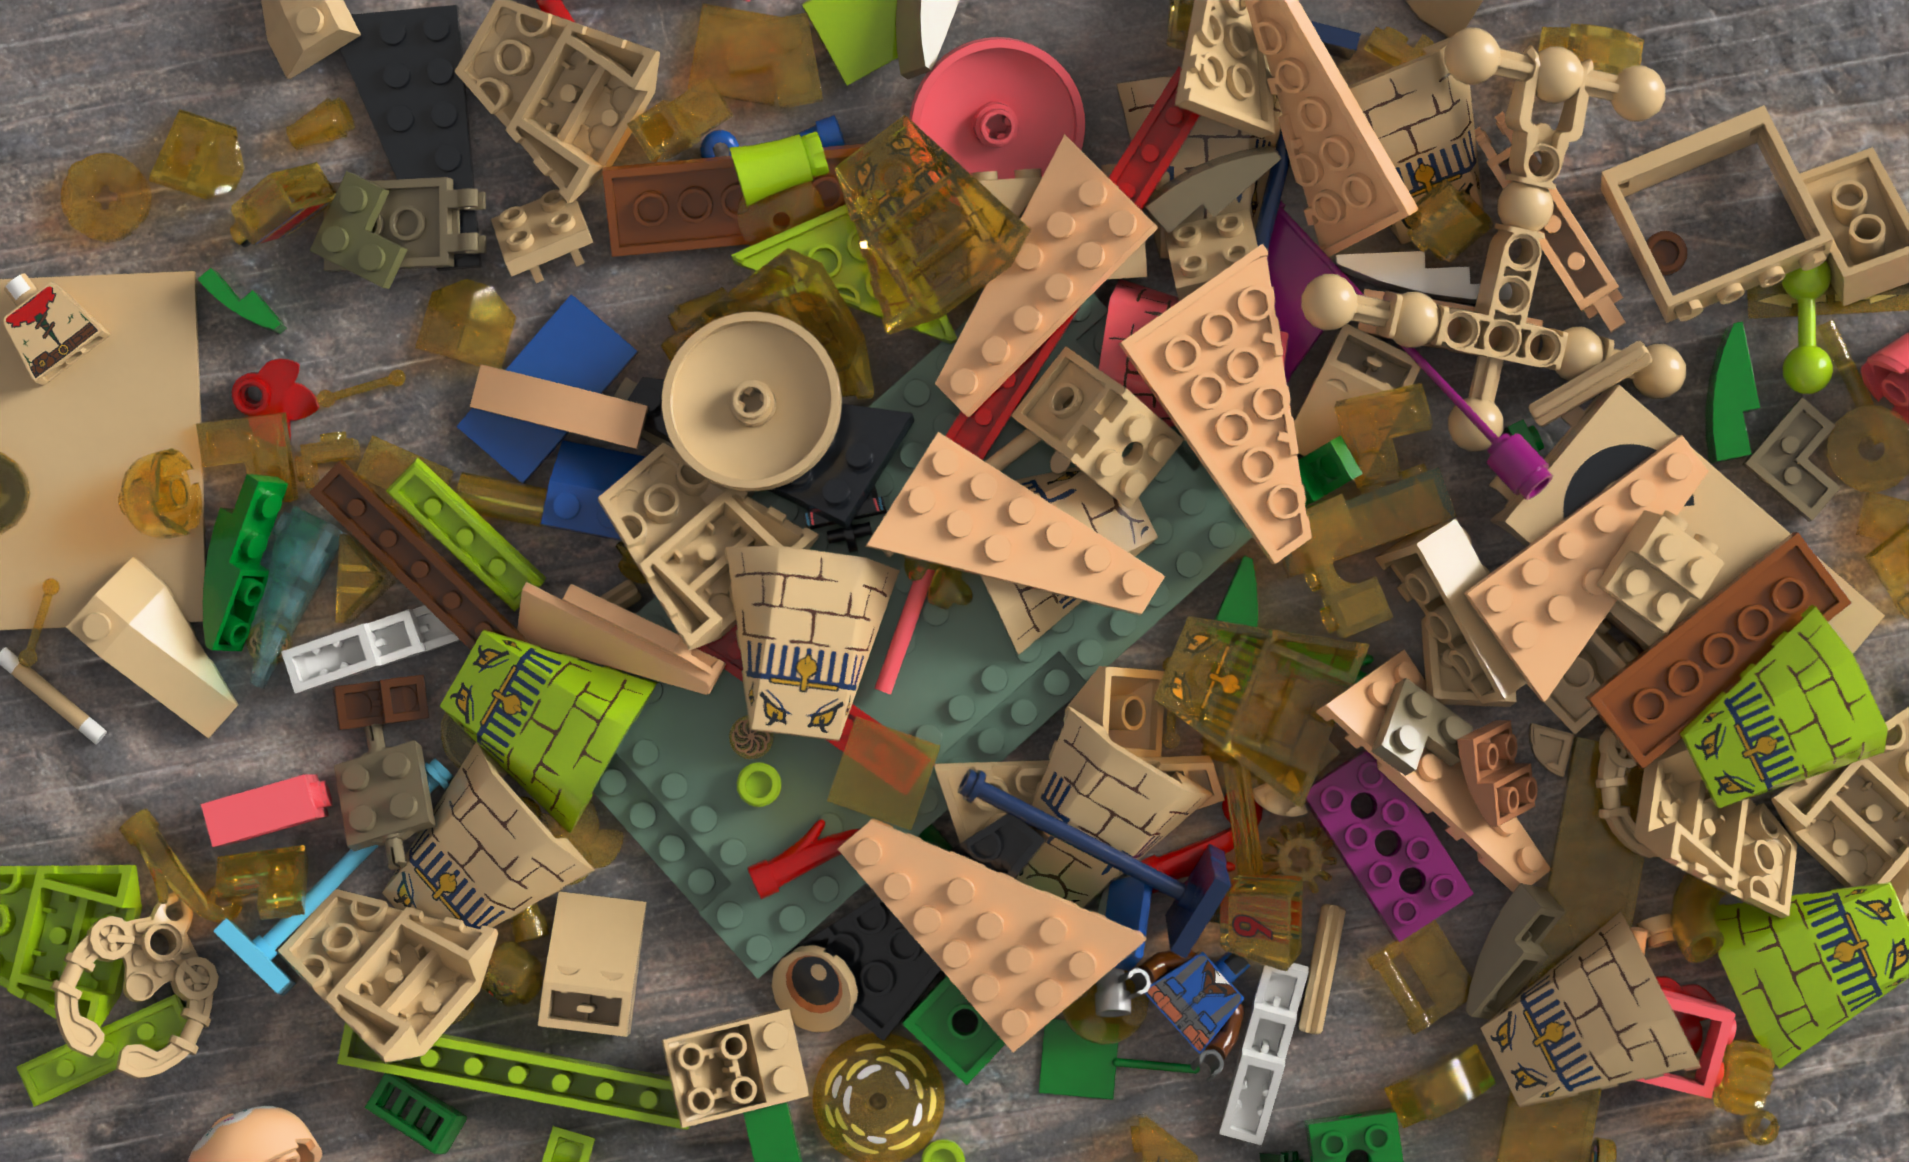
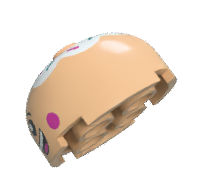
(258, 1136)

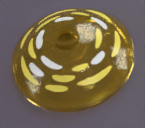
(887, 1067)

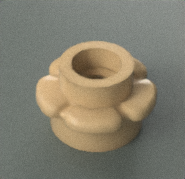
(1659, 930)

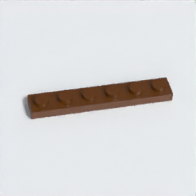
(409, 556)

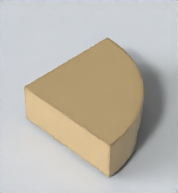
(1550, 747)
(1275, 802)

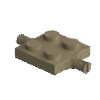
(384, 796)

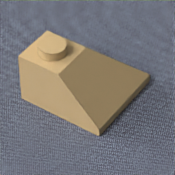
(1125, 707)

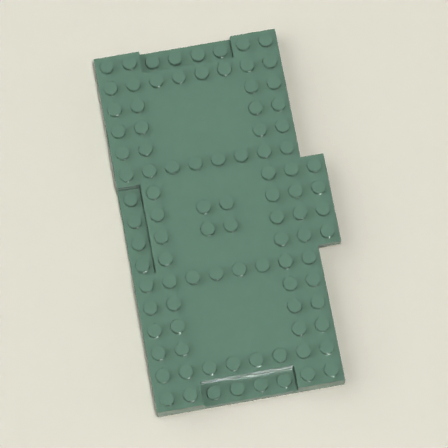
(955, 688)

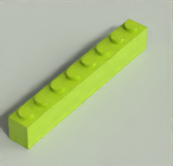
(528, 1076)

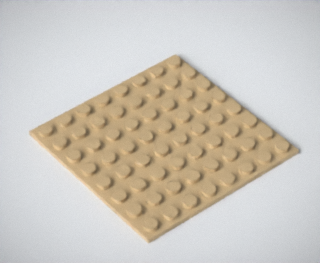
(82, 435)

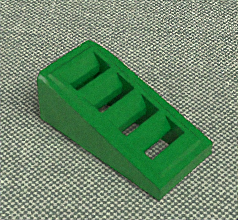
(439, 1109)

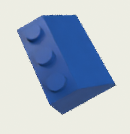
(577, 482)

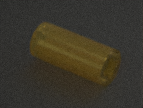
(503, 498)

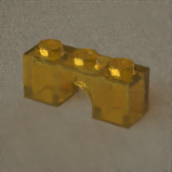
(1347, 605)

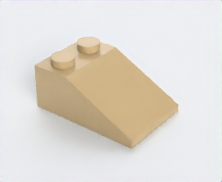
(1865, 224)

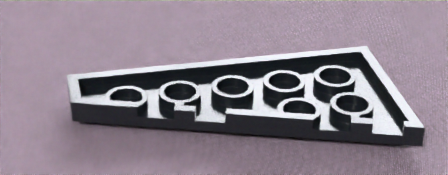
(416, 98)
(843, 475)
(886, 958)

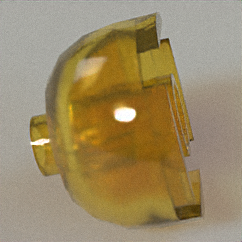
(159, 495)

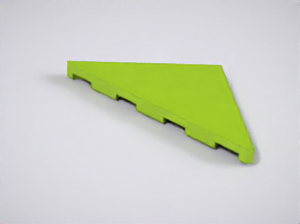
(834, 243)

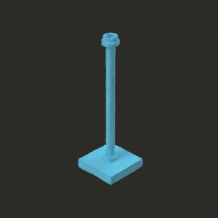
(261, 951)

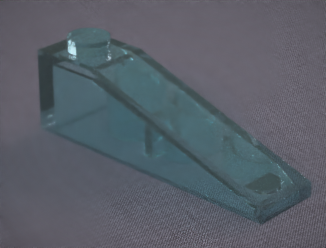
(297, 567)

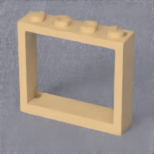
(1691, 153)

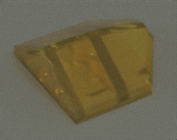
(199, 157)
(467, 324)

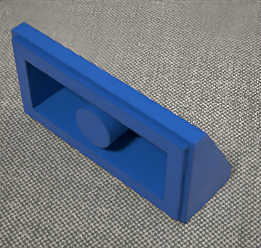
(1130, 906)

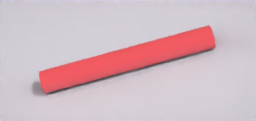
(903, 633)

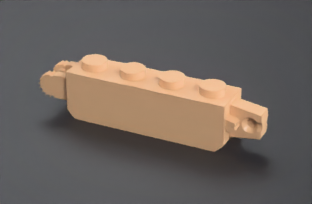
(1564, 242)

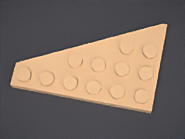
(1225, 388)
(997, 939)

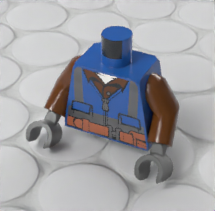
(1196, 1000)

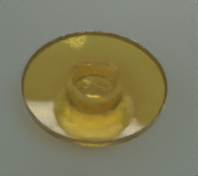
(798, 202)

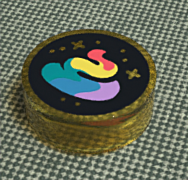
(1602, 1150)

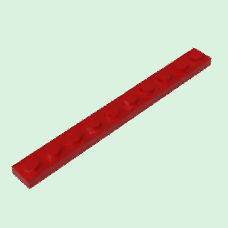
(1137, 177)

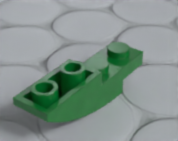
(233, 569)

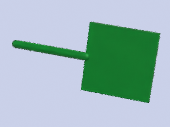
(1086, 1068)

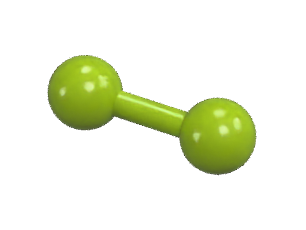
(1807, 367)

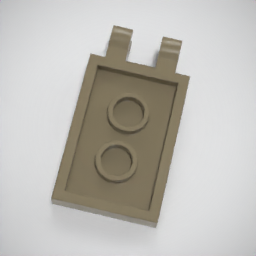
(426, 221)

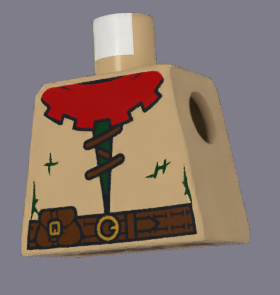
(49, 328)

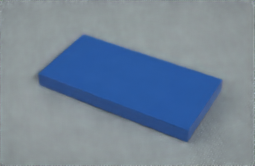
(567, 350)

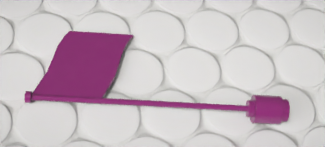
(1298, 260)

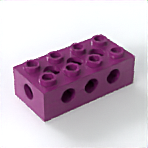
(1416, 846)

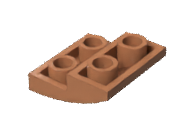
(1494, 779)

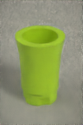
(778, 165)

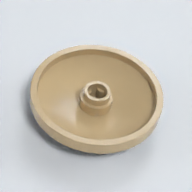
(751, 401)

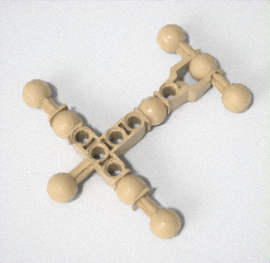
(1524, 210)

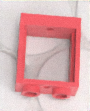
(266, 809)
(1719, 1035)

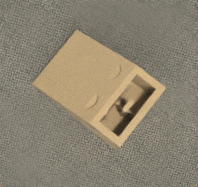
(1352, 368)
(592, 964)
(735, 1067)

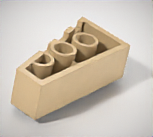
(1435, 572)

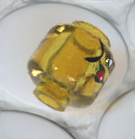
(513, 975)

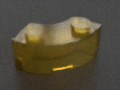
(1447, 222)

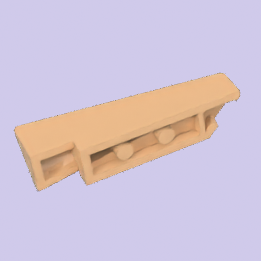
(613, 637)

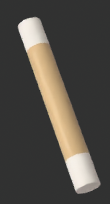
(52, 696)

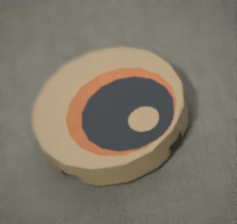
(814, 988)

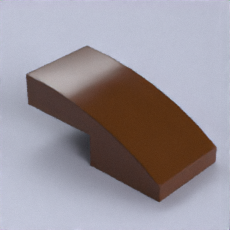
(380, 702)

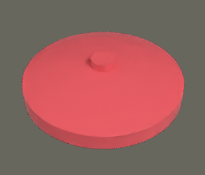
(999, 106)

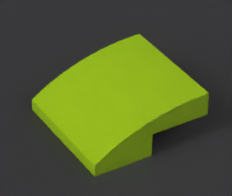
(855, 33)

